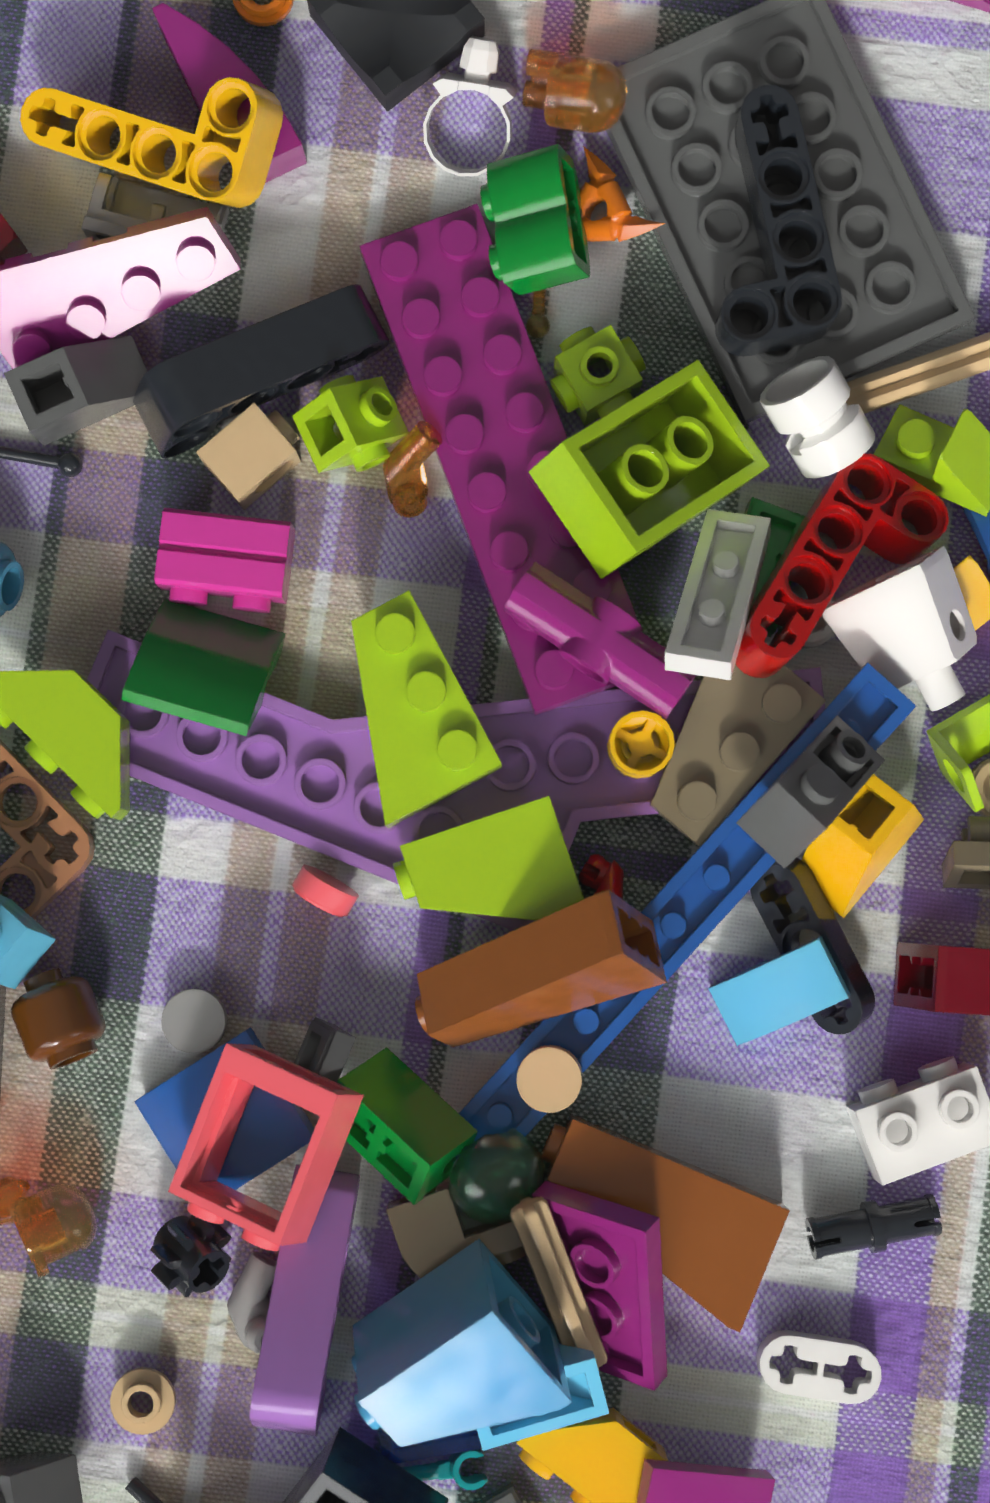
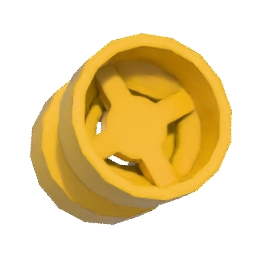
(645, 735)

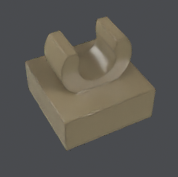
(969, 859)

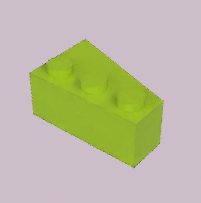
(416, 712)

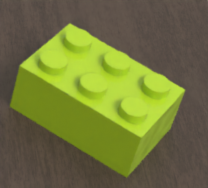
(648, 468)

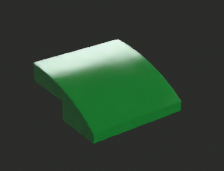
(203, 667)

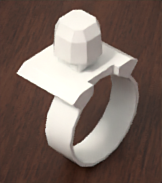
(479, 60)

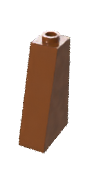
(541, 971)
(710, 1228)

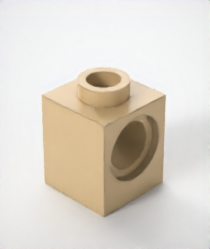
(251, 454)

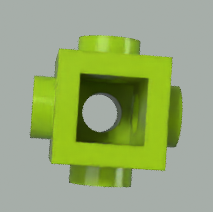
(592, 395)
(350, 424)

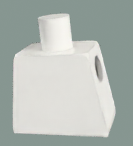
(909, 626)

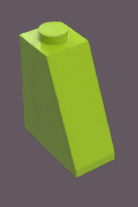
(493, 866)

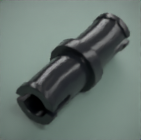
(873, 1226)

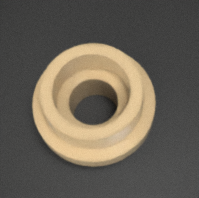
(148, 1381)

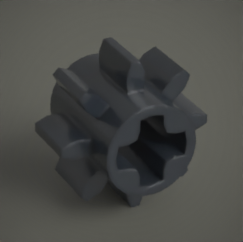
(190, 1254)

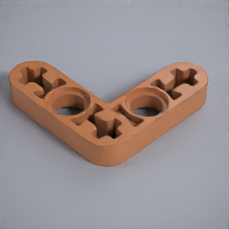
(34, 856)

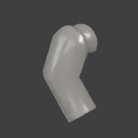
(249, 1300)

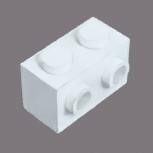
(922, 1120)

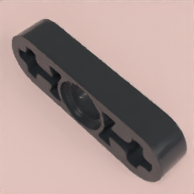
(821, 919)

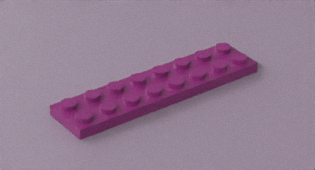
(495, 420)

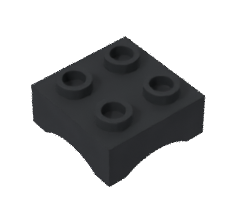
(397, 41)

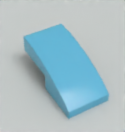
(779, 991)

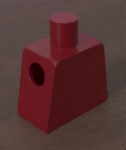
(942, 978)

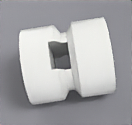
(813, 410)

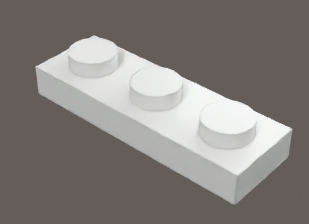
(718, 594)

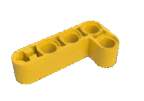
(146, 141)

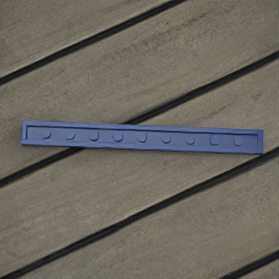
(684, 910)

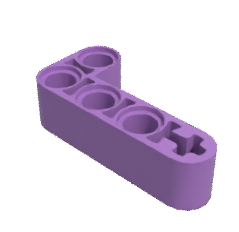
(303, 1316)

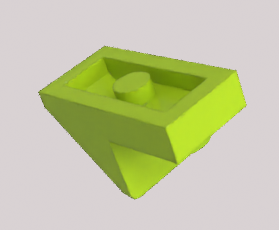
(941, 457)

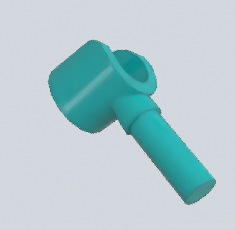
(450, 1470)

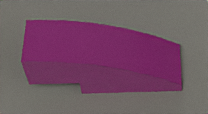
(207, 60)

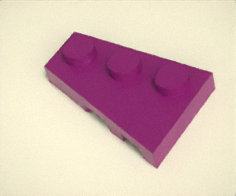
(620, 1276)

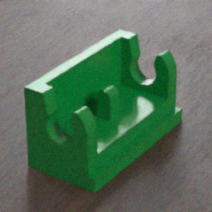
(404, 1126)

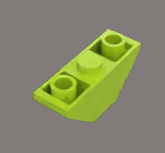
(72, 730)

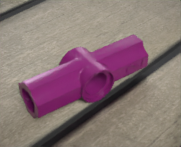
(597, 639)

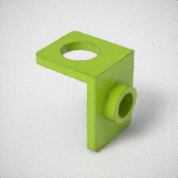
(960, 742)

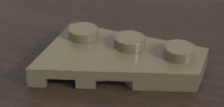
(728, 744)

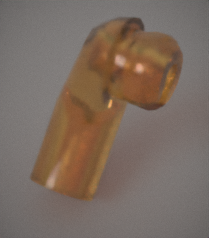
(406, 471)

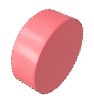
(324, 891)

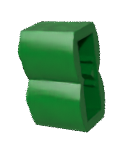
(536, 220)

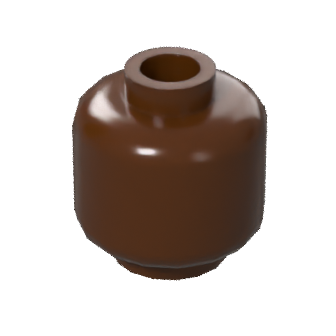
(58, 1019)

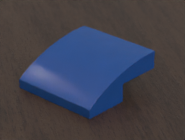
(266, 1133)

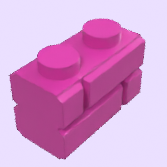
(224, 558)

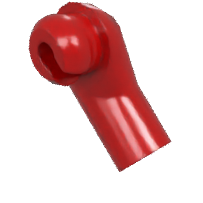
(602, 875)

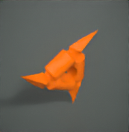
(619, 219)

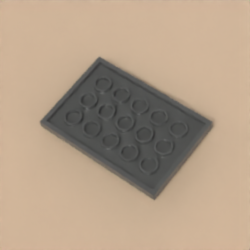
(689, 175)

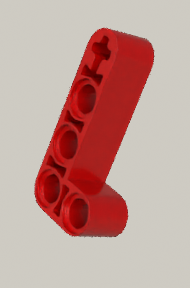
(820, 569)

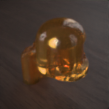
(574, 90)
(49, 1221)

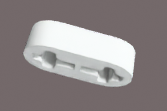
(816, 1382)

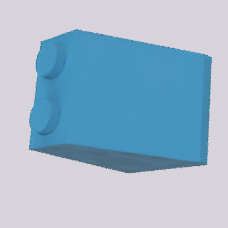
(457, 1354)

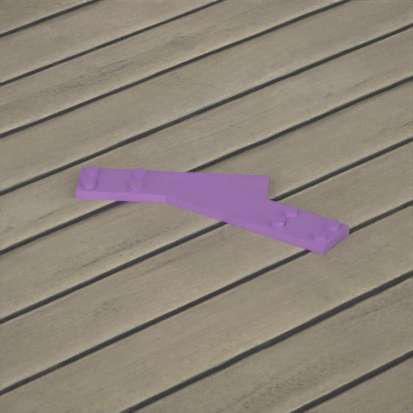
(320, 782)

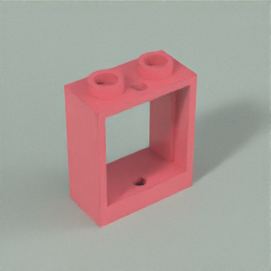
(215, 1127)

